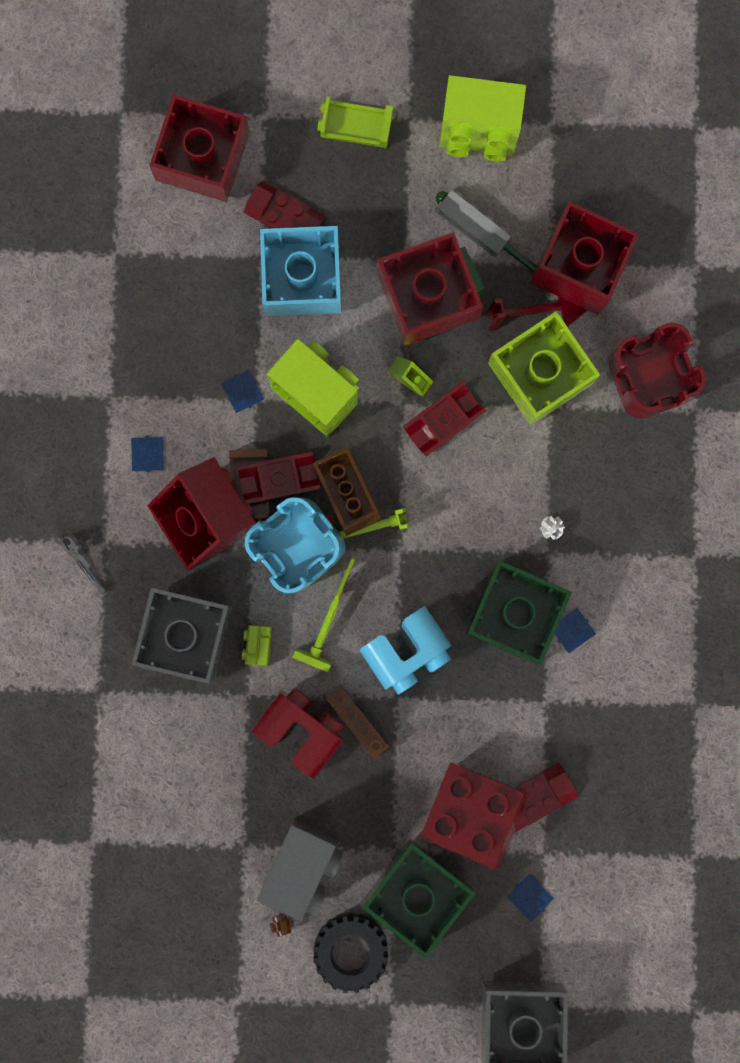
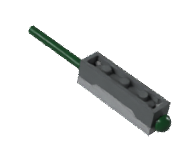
(477, 226)

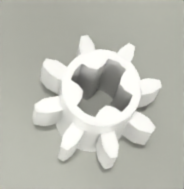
(552, 527)

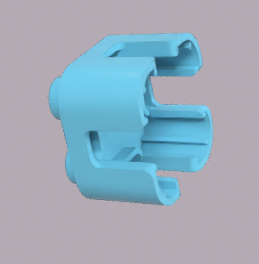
(295, 544)
(430, 647)

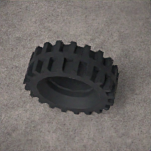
(350, 925)

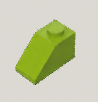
(410, 375)

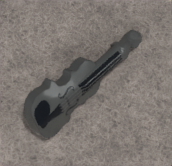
(78, 553)

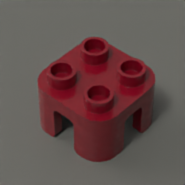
(656, 371)
(293, 708)

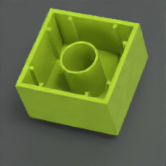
(482, 117)
(543, 368)
(314, 387)

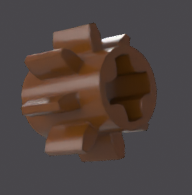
(281, 925)

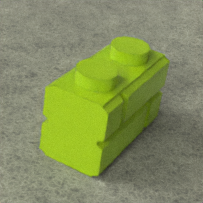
(258, 645)

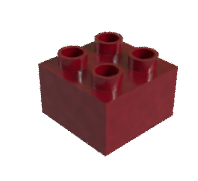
(200, 148)
(584, 258)
(429, 288)
(201, 513)
(474, 815)

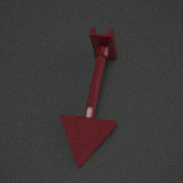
(569, 311)

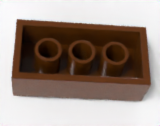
(340, 476)

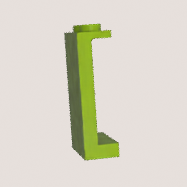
(355, 123)

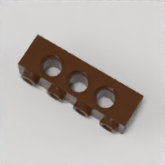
(357, 722)

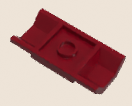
(280, 210)
(443, 419)
(278, 478)
(546, 794)

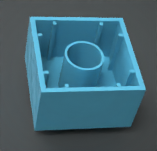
(300, 271)

